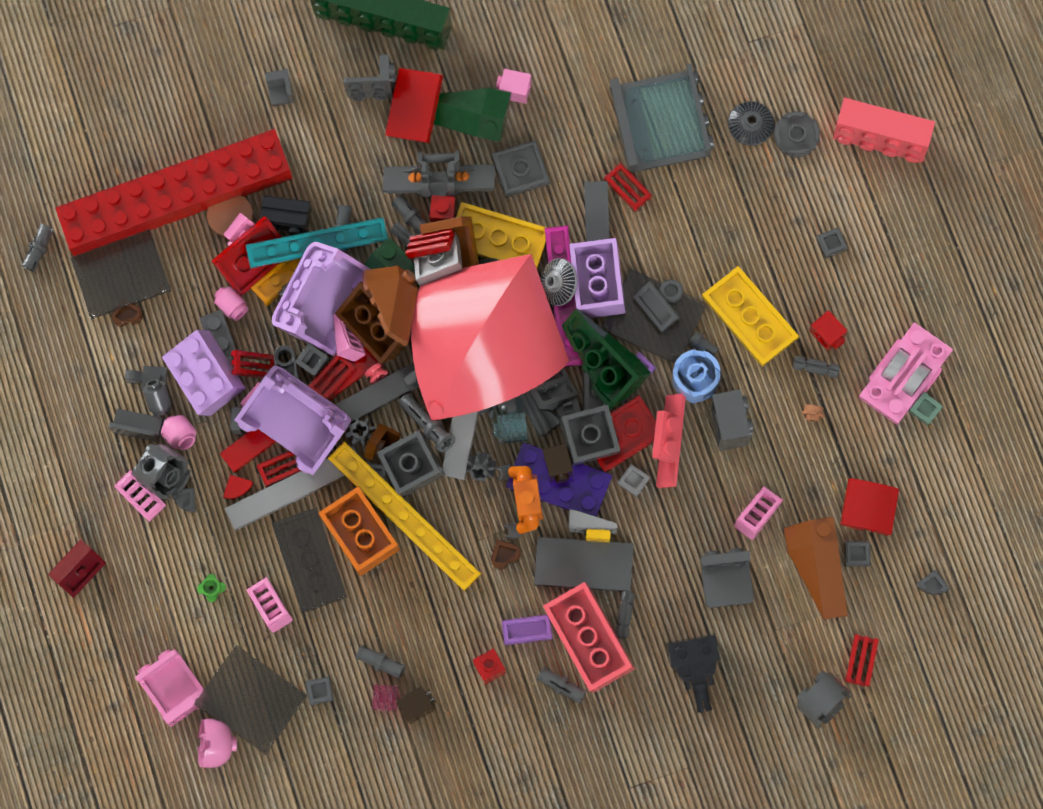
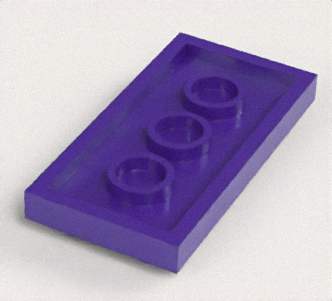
(581, 493)

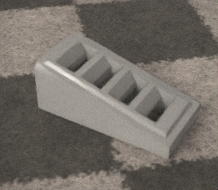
(580, 522)

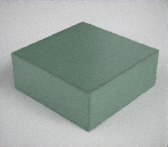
(926, 409)

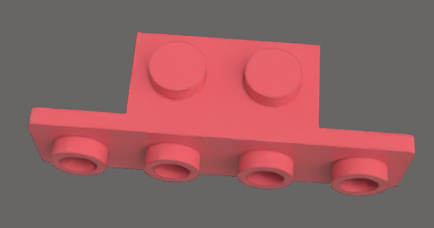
(668, 440)

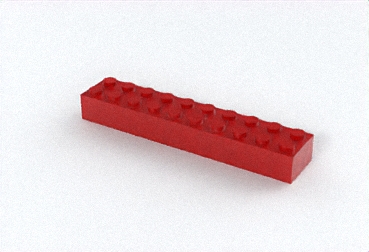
(174, 192)

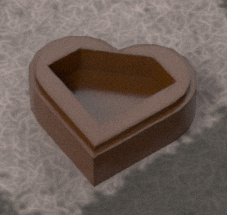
(124, 316)
(504, 554)

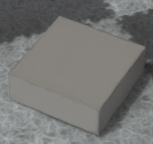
(633, 480)

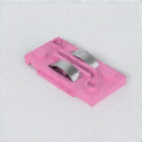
(905, 373)

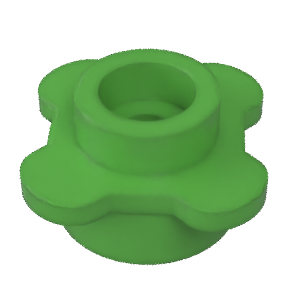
(211, 580)

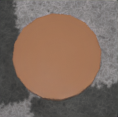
(224, 213)

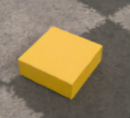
(598, 535)

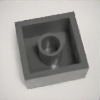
(730, 419)
(589, 435)
(411, 463)

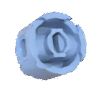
(696, 375)

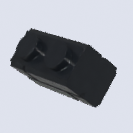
(287, 214)

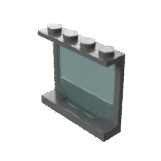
(661, 120)

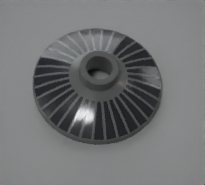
(749, 133)

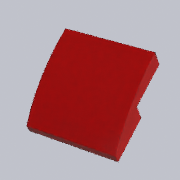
(869, 506)

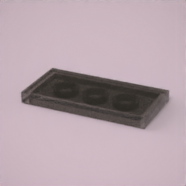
(309, 560)

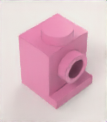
(237, 228)

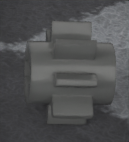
(354, 432)
(481, 466)

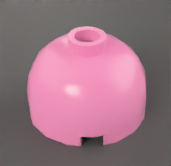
(215, 743)

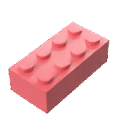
(883, 130)
(589, 637)

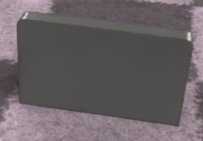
(137, 425)

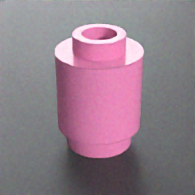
(230, 303)

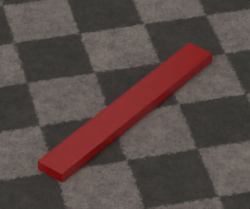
(256, 442)

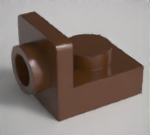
(380, 439)

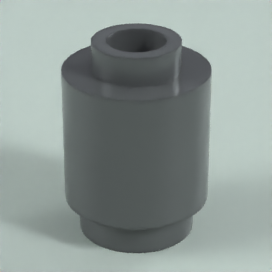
(157, 397)

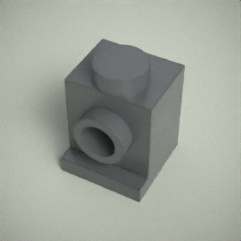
(312, 360)

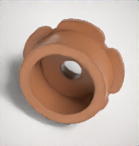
(813, 413)

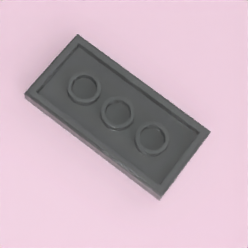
(573, 561)

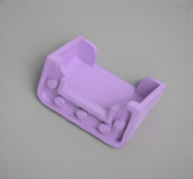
(316, 293)
(294, 418)

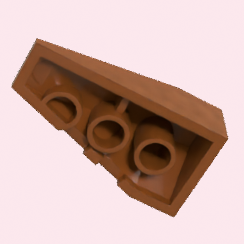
(395, 297)
(817, 558)

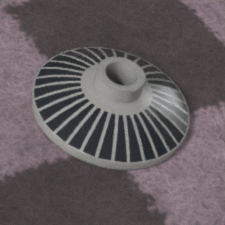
(559, 281)

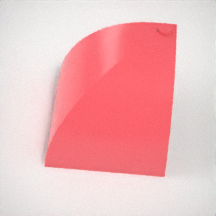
(483, 337)

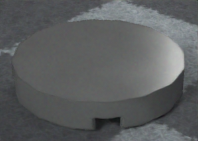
(796, 134)

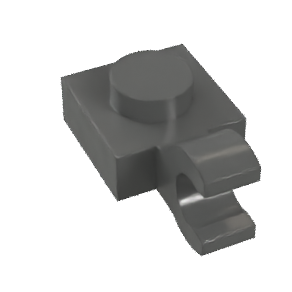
(149, 373)

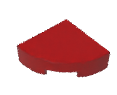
(237, 487)

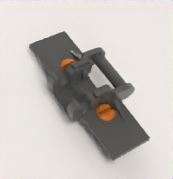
(427, 183)

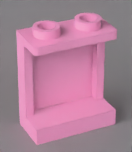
(170, 686)

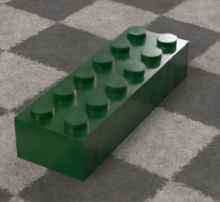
(406, 19)

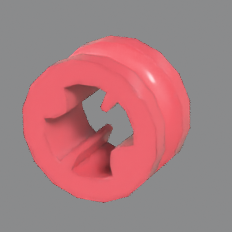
(376, 373)

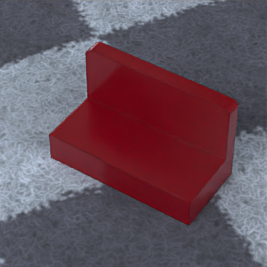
(77, 568)

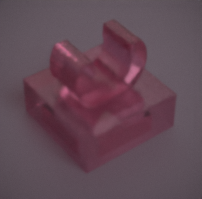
(385, 698)

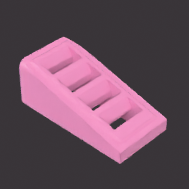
(346, 342)
(124, 482)
(749, 525)
(278, 617)

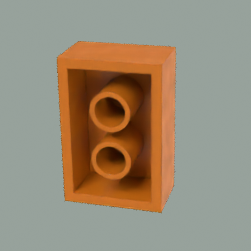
(359, 531)

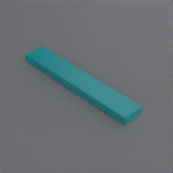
(294, 246)

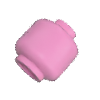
(178, 432)

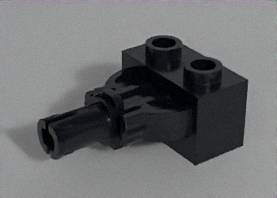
(694, 661)

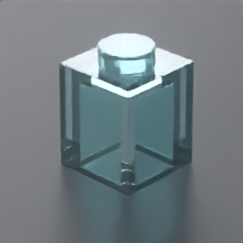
(510, 428)

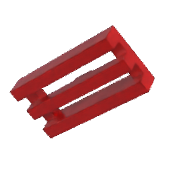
(640, 201)
(430, 243)
(251, 355)
(345, 363)
(272, 461)
(865, 640)

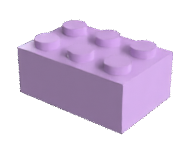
(598, 278)
(203, 372)

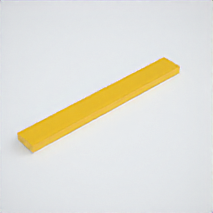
(404, 516)

